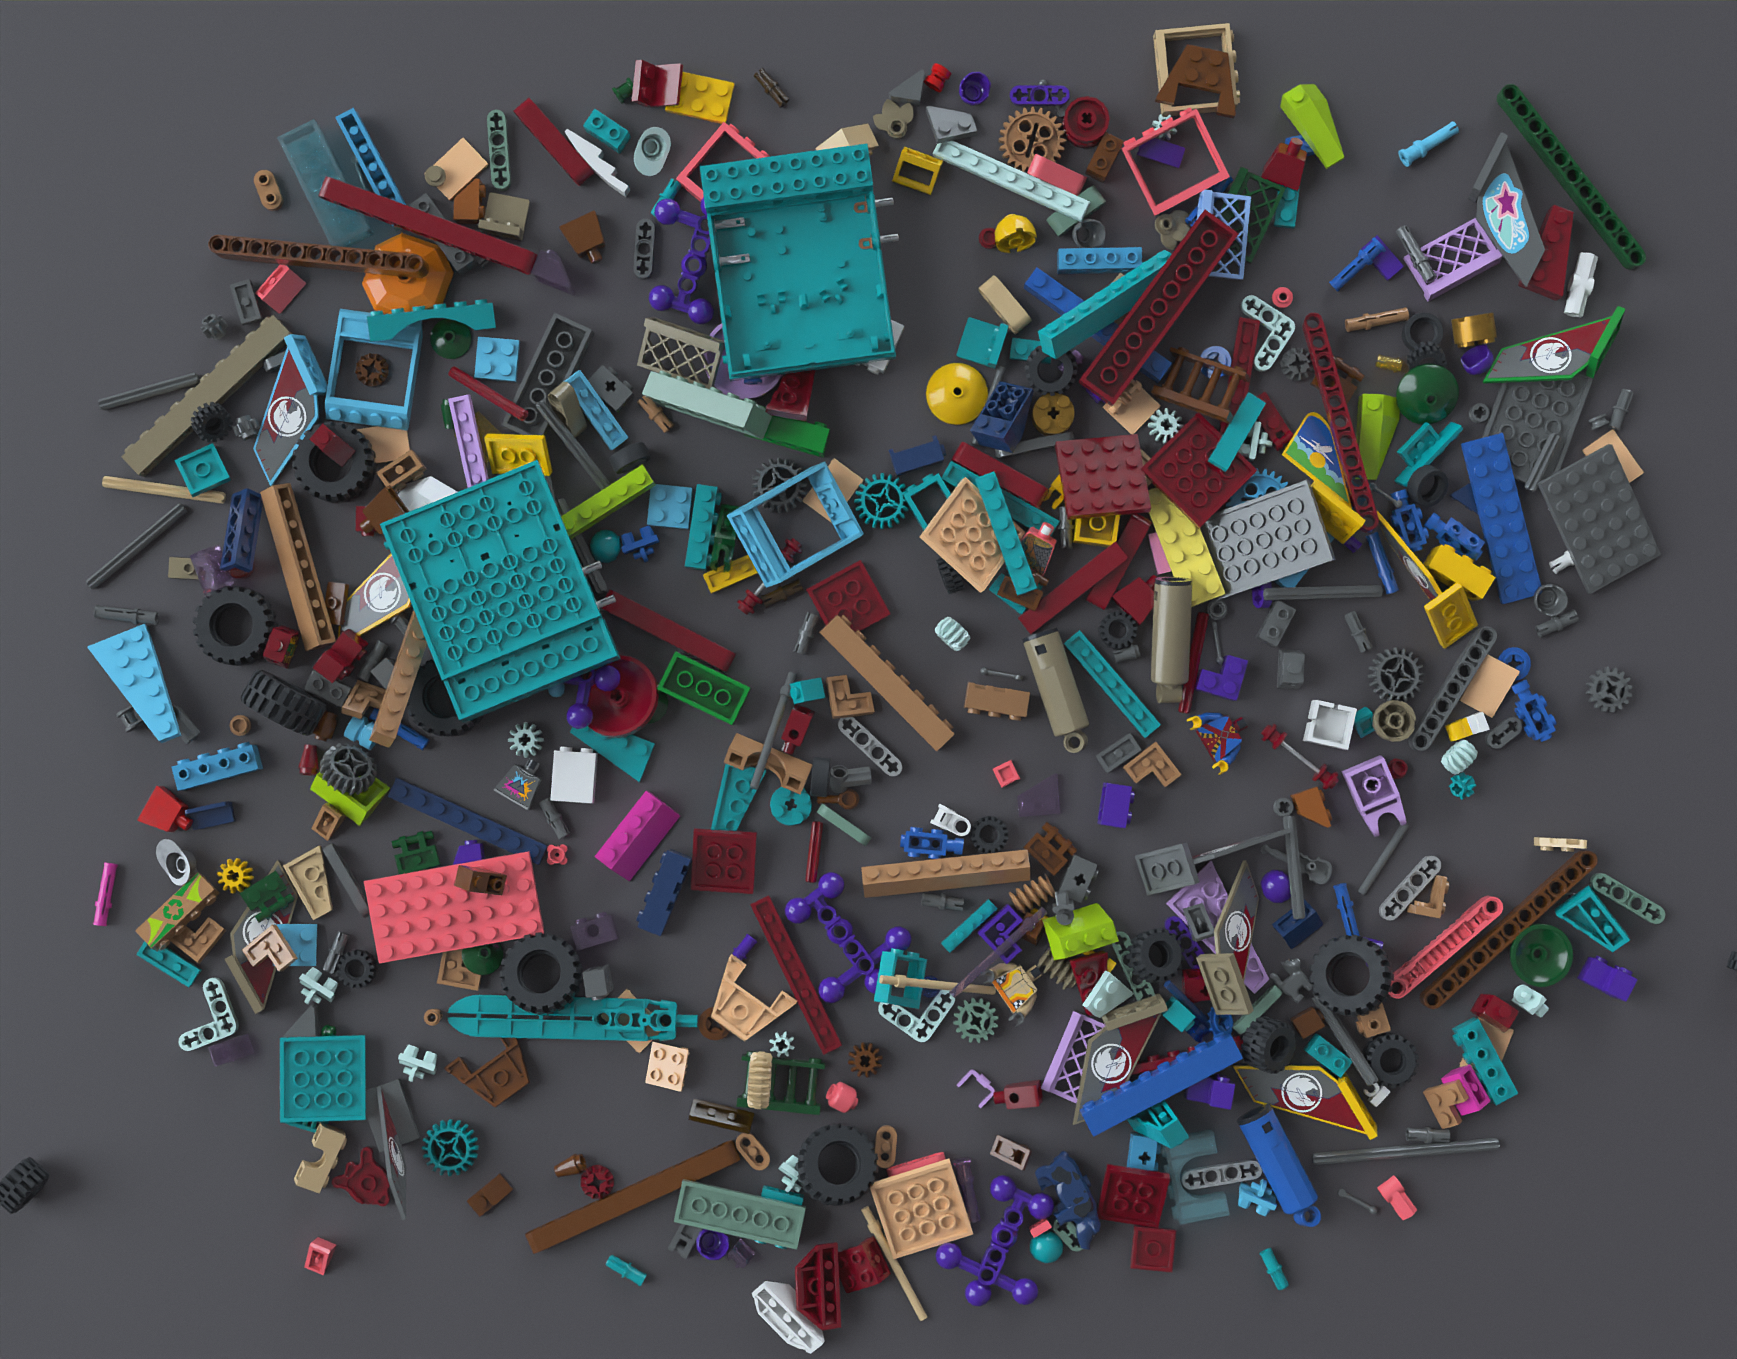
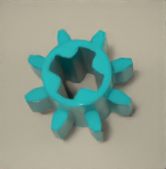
(1462, 785)

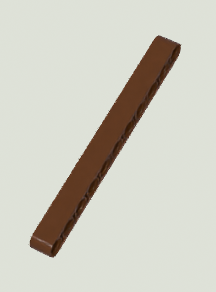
(309, 254)
(1517, 924)
(632, 1196)

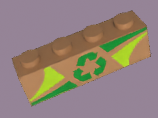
(177, 912)

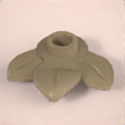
(894, 116)
(1176, 228)

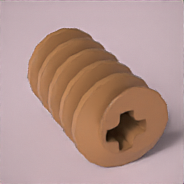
(1032, 894)

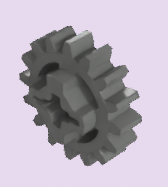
(1613, 697)

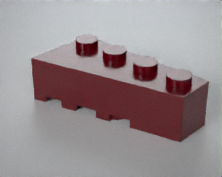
(1551, 270)

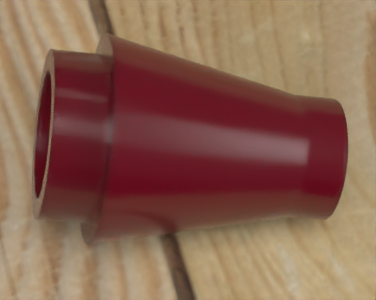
(309, 761)

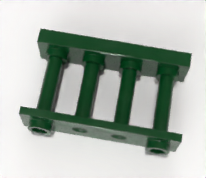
(789, 1103)

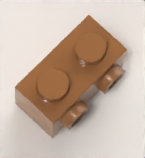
(402, 471)
(1373, 1023)

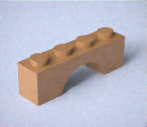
(790, 770)

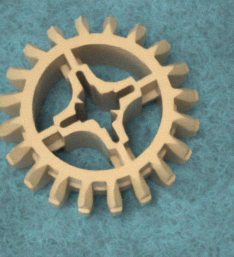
(759, 1080)

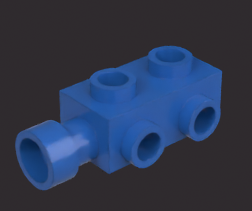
(1412, 525)
(1457, 535)
(1535, 715)
(925, 843)

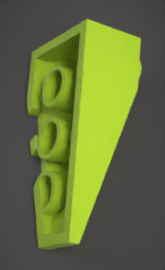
(1312, 118)
(1375, 428)

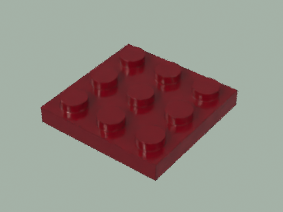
(851, 595)
(723, 861)
(1132, 1195)

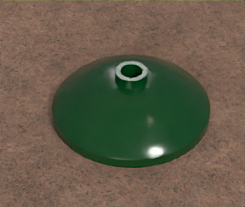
(1420, 384)
(1553, 959)

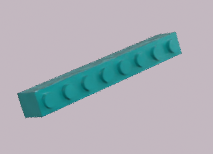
(1100, 309)

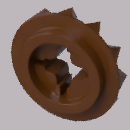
(375, 378)
(705, 1023)

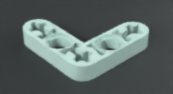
(1273, 326)
(915, 1021)
(217, 1025)

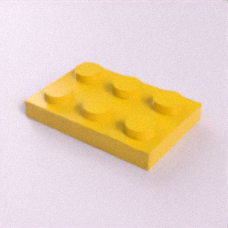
(704, 98)
(513, 451)

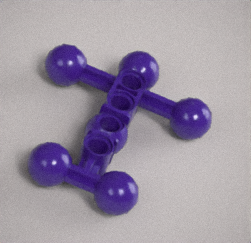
(661, 296)
(605, 678)
(832, 988)
(978, 1291)

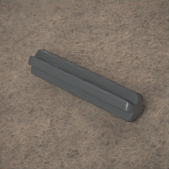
(1542, 462)

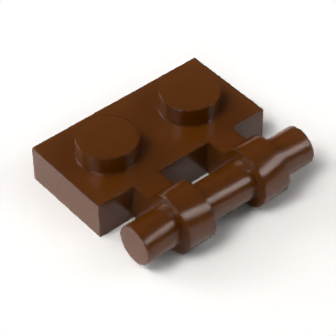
(1347, 387)
(1028, 600)
(1045, 853)

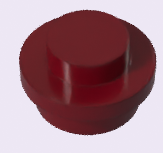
(987, 238)
(1397, 768)

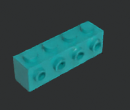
(702, 525)
(1484, 1060)

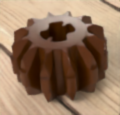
(872, 1060)

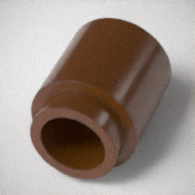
(326, 726)

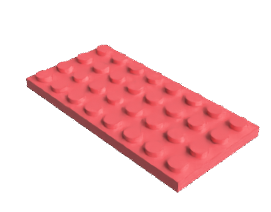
(429, 915)

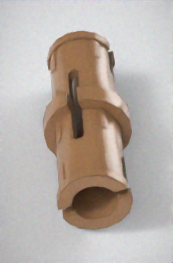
(656, 414)

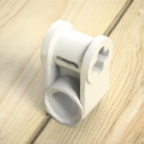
(950, 820)

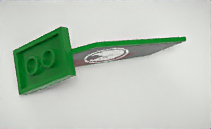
(1558, 354)

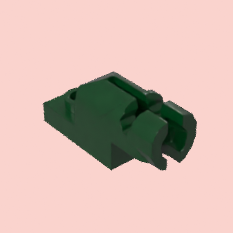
(724, 539)

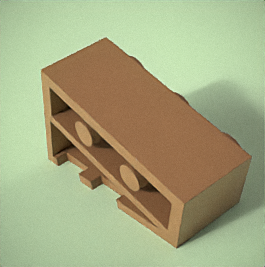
(996, 701)

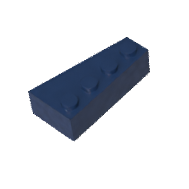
(664, 892)

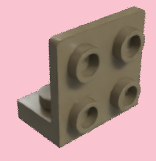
(505, 216)

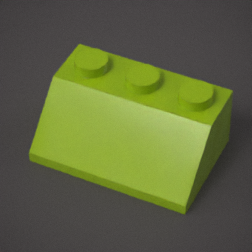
(356, 806)
(1086, 932)

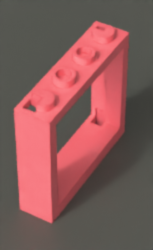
(732, 132)
(1191, 191)

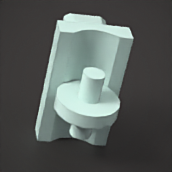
(1249, 450)
(310, 981)
(1530, 1000)
(409, 1059)
(789, 1169)

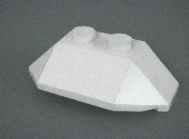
(424, 492)
(778, 1308)

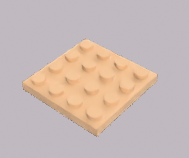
(966, 536)
(921, 1208)

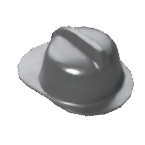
(176, 862)

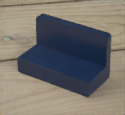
(211, 815)
(1297, 930)

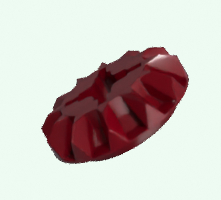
(601, 1173)

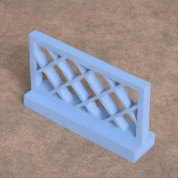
(1206, 201)

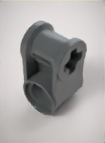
(130, 718)

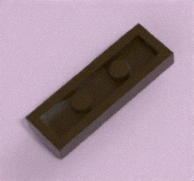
(721, 1116)

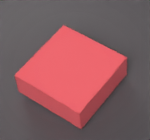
(1006, 773)
(1040, 1227)

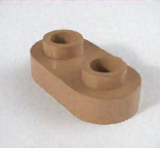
(268, 189)
(886, 1146)
(751, 1151)

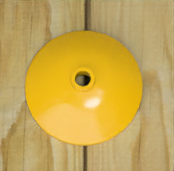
(951, 407)

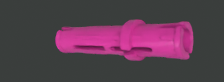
(101, 916)

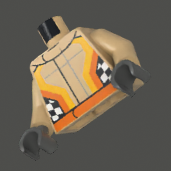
(1015, 987)

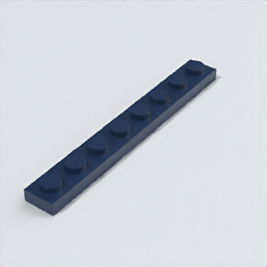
(466, 820)

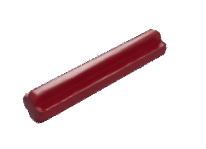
(814, 852)

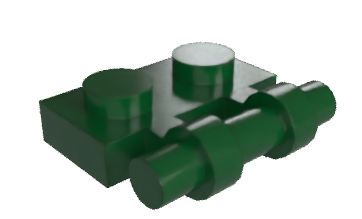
(417, 859)
(264, 890)

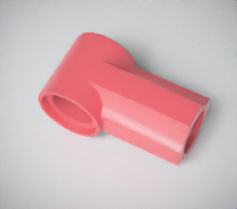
(1394, 1194)

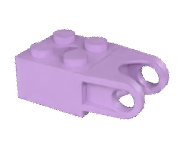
(1376, 800)

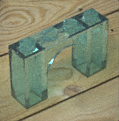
(1187, 1206)

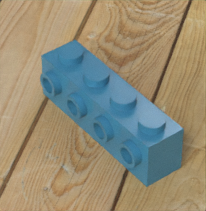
(216, 767)

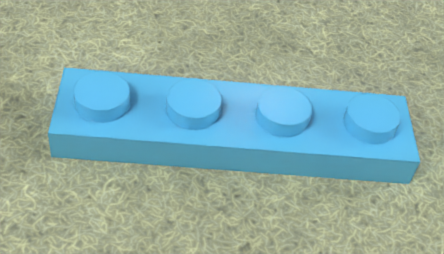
(597, 411)

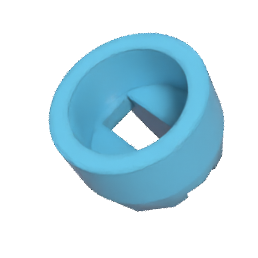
(557, 690)

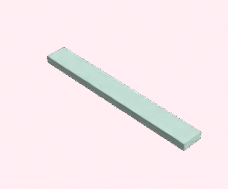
(1012, 179)

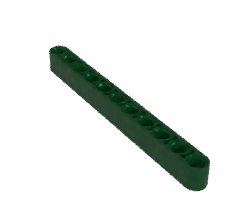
(1571, 187)

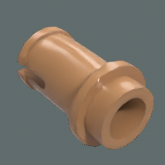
(430, 1021)

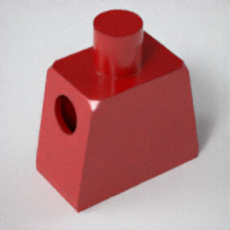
(165, 811)

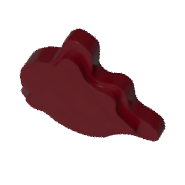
(365, 1181)

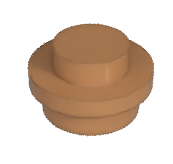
(240, 725)

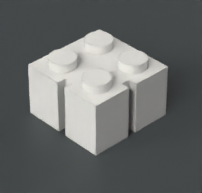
(1330, 726)

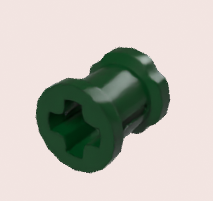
(624, 91)

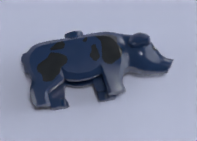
(1075, 1197)

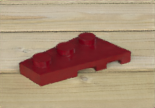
(1088, 972)

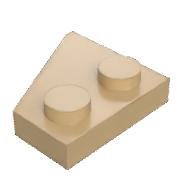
(1565, 844)

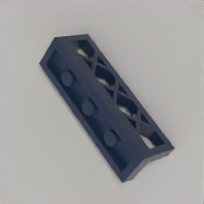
(243, 531)

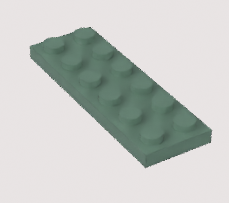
(740, 1214)

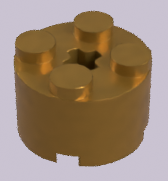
(1474, 328)
(1060, 405)

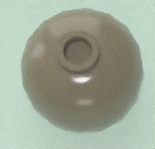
(1394, 721)

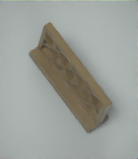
(685, 335)

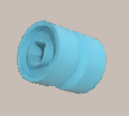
(360, 730)

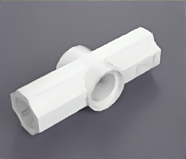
(1580, 284)

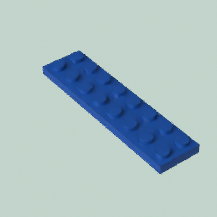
(1501, 518)

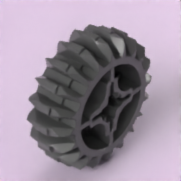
(773, 468)
(1413, 679)
(346, 772)

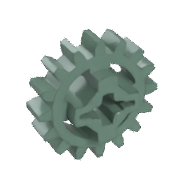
(966, 1025)

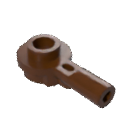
(847, 799)

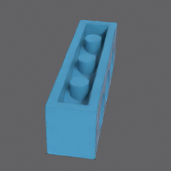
(1098, 260)

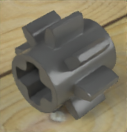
(214, 326)
(246, 427)

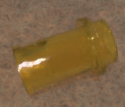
(1390, 363)

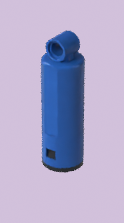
(1280, 1164)

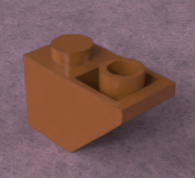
(468, 203)
(1310, 806)

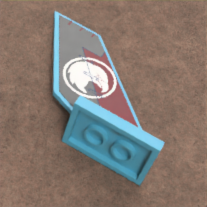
(291, 407)

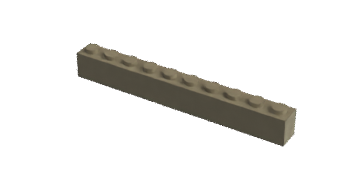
(214, 387)

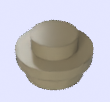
(435, 176)

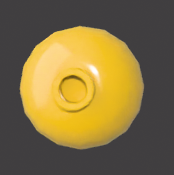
(1014, 232)

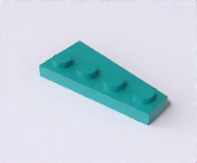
(627, 753)

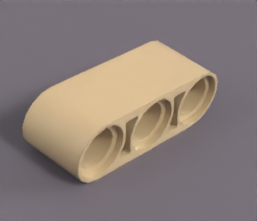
(1004, 304)

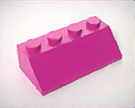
(637, 836)

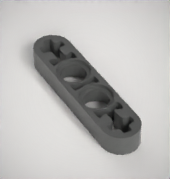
(1035, 445)
(347, 879)

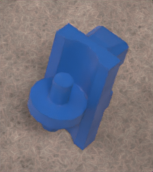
(630, 545)

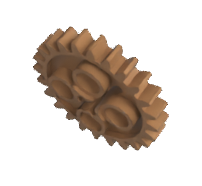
(1014, 136)

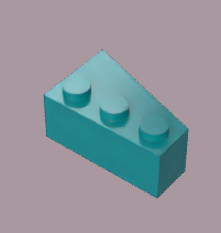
(1592, 917)
(1159, 1125)

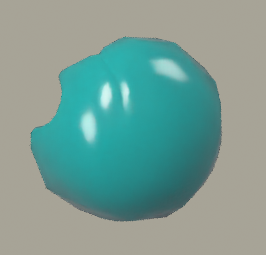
(605, 546)
(1046, 1247)

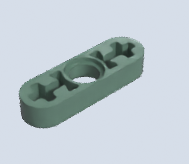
(844, 825)
(1259, 1008)

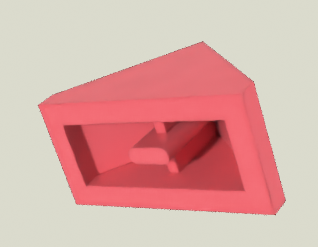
(319, 1255)

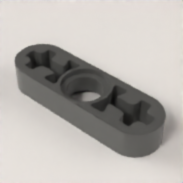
(638, 263)

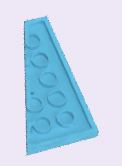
(136, 671)

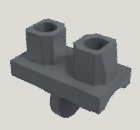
(1063, 908)

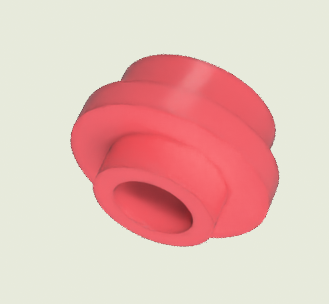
(1279, 303)

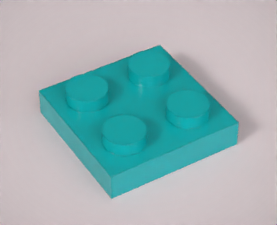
(202, 470)

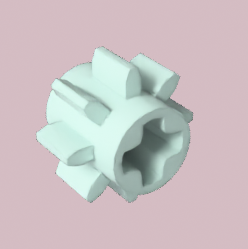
(1158, 124)
(787, 1042)

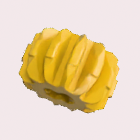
(235, 867)

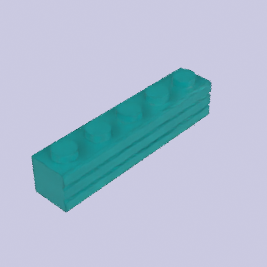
(969, 925)

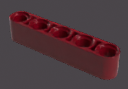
(553, 141)
(1008, 478)
(1129, 541)

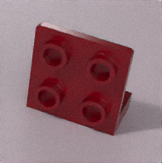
(657, 84)
(862, 1266)

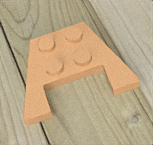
(739, 1009)

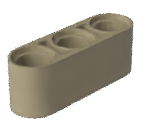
(567, 408)

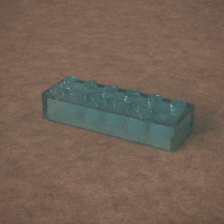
(311, 162)

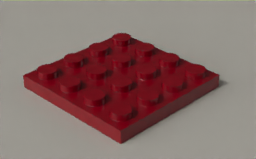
(1102, 476)
(1188, 478)

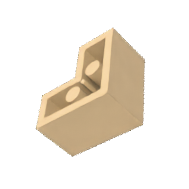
(851, 136)

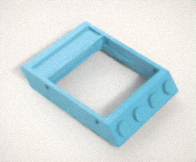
(353, 327)
(760, 542)

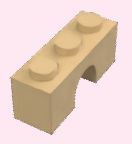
(315, 1174)

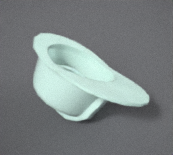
(652, 151)

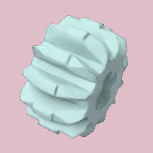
(1159, 420)
(952, 633)
(521, 734)
(1459, 757)

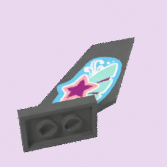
(1506, 212)

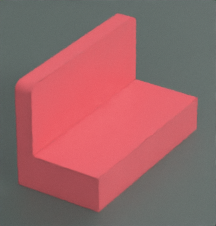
(280, 288)

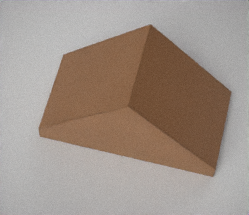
(328, 821)

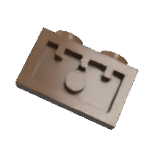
(1436, 905)

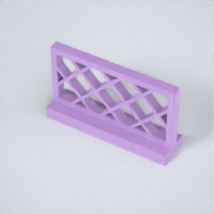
(1466, 271)
(1062, 1055)

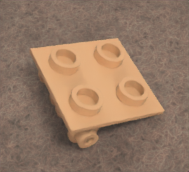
(1133, 407)
(667, 1066)

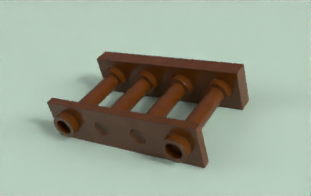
(1203, 405)

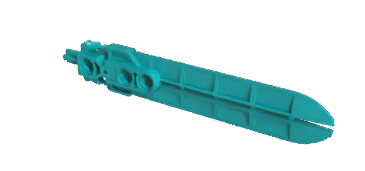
(569, 1028)

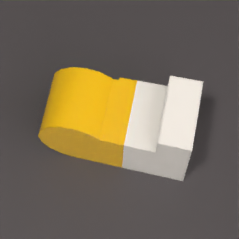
(1467, 726)

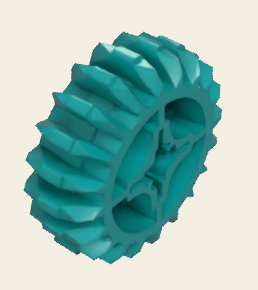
(872, 497)
(457, 1153)

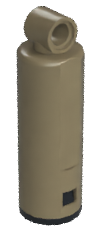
(1171, 637)
(1057, 687)

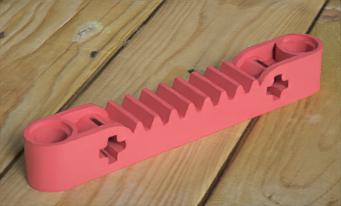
(1445, 945)

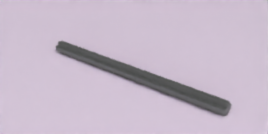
(1405, 1151)

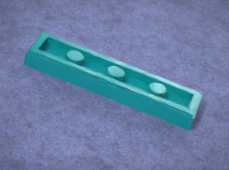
(1236, 432)

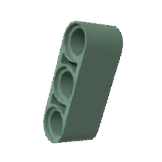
(1061, 223)

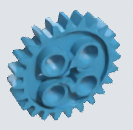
(1261, 482)

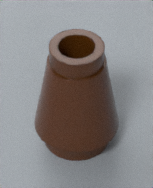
(571, 1166)

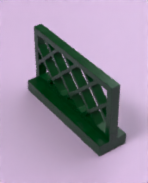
(1238, 188)

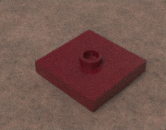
(1153, 1248)

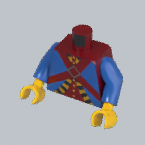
(1219, 737)

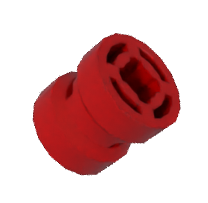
(937, 77)

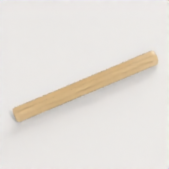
(161, 489)

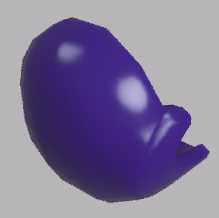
(974, 88)
(1477, 360)
(1276, 886)
(712, 1244)

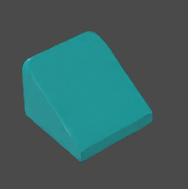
(1363, 722)

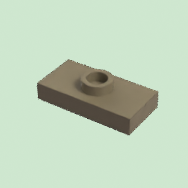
(181, 568)

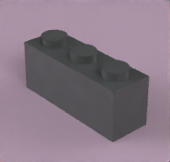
(598, 982)

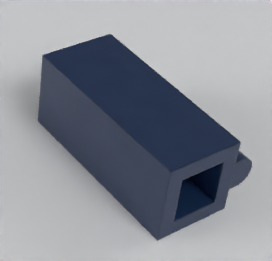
(918, 457)

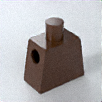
(585, 236)
(381, 509)

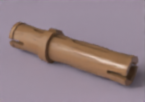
(1368, 321)

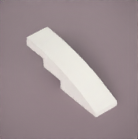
(593, 157)

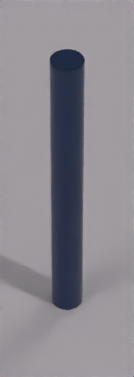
(1187, 1003)

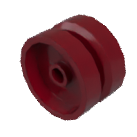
(1089, 110)

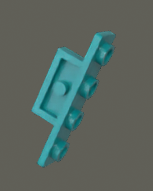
(1424, 448)

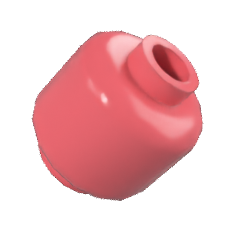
(842, 1097)

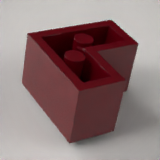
(339, 659)

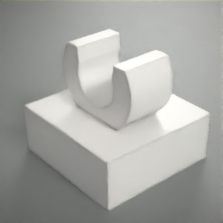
(1377, 1095)

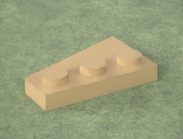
(311, 882)

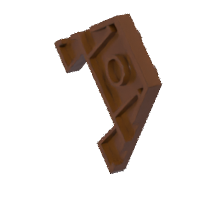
(1201, 70)
(497, 1078)

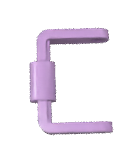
(983, 1081)

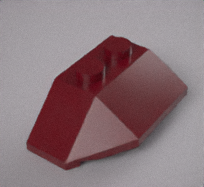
(819, 1286)

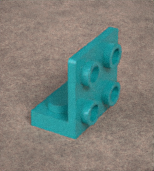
(982, 342)

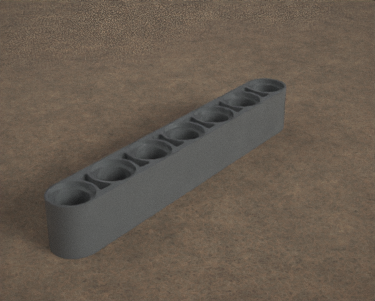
(1461, 684)

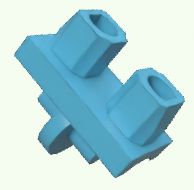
(1257, 1194)

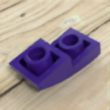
(1162, 152)

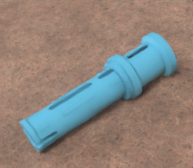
(1420, 148)

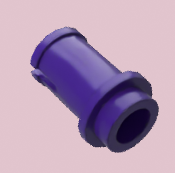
(1352, 544)
(744, 947)

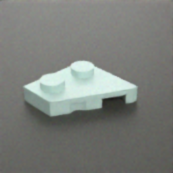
(1106, 995)

